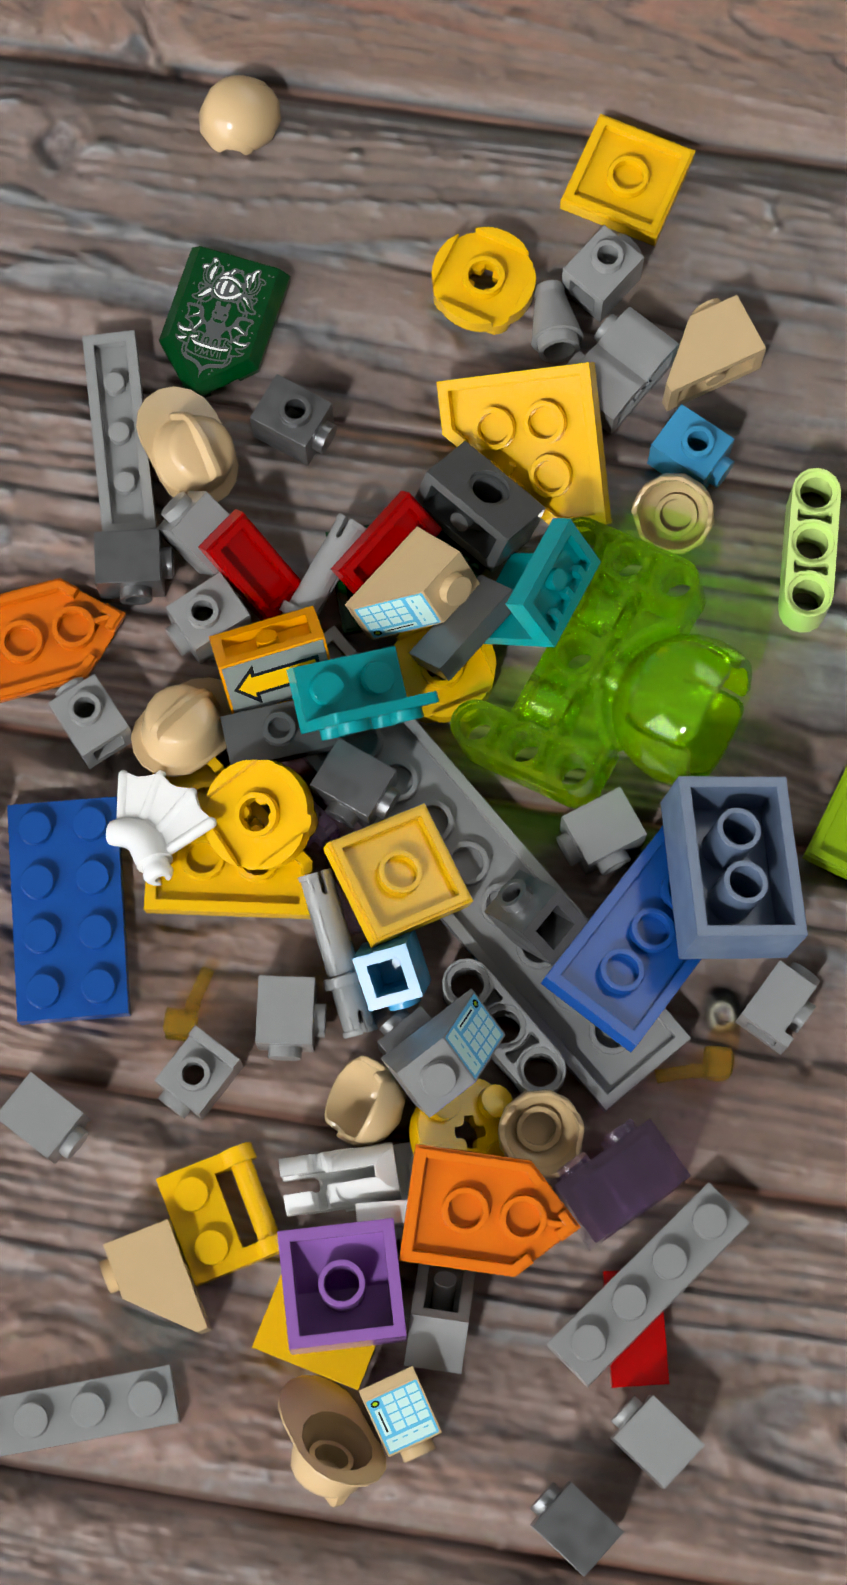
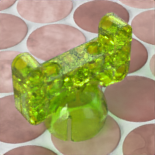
(640, 693)

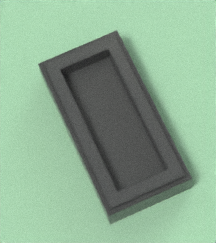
(456, 640)

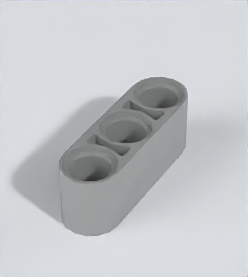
(531, 1041)

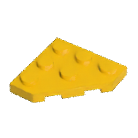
(538, 431)
(214, 887)

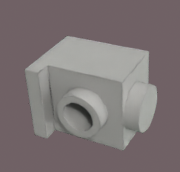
(780, 1005)
(219, 1071)

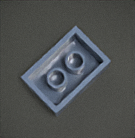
(733, 867)

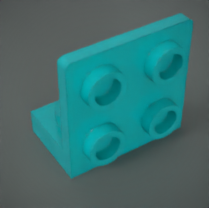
(545, 587)
(354, 694)

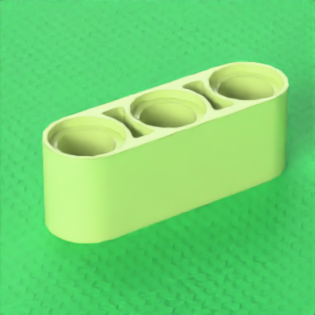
(816, 527)

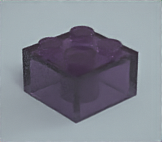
(620, 1181)

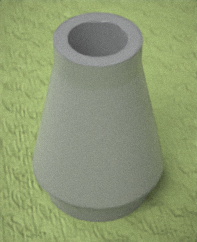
(555, 327)

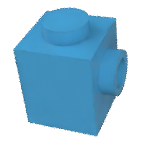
(692, 447)
(392, 972)

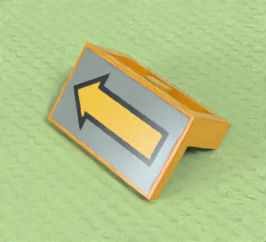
(258, 654)

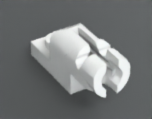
(349, 1177)

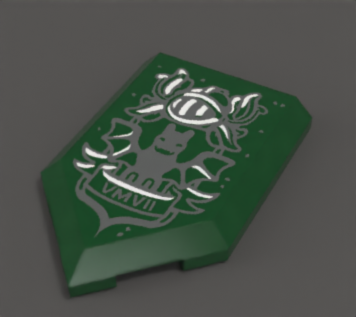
(221, 319)

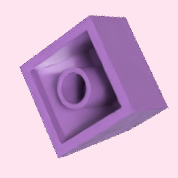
(341, 1286)

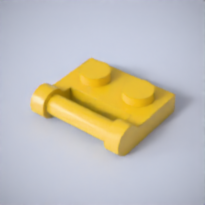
(204, 1219)

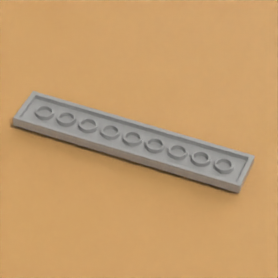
(488, 859)

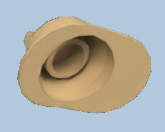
(187, 443)
(182, 727)
(330, 1439)

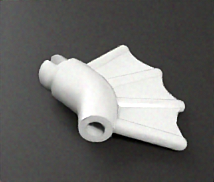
(155, 822)

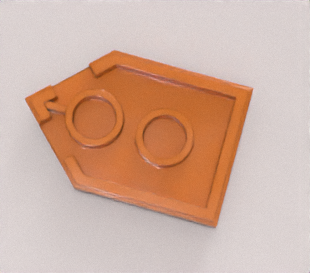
(51, 636)
(480, 1212)

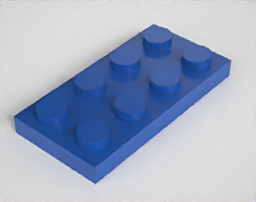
(67, 912)
(626, 956)

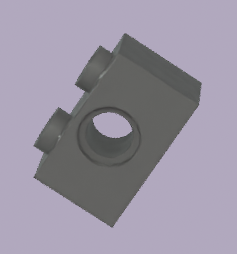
(479, 506)

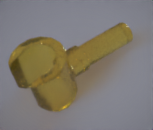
(180, 1021)
(716, 1067)

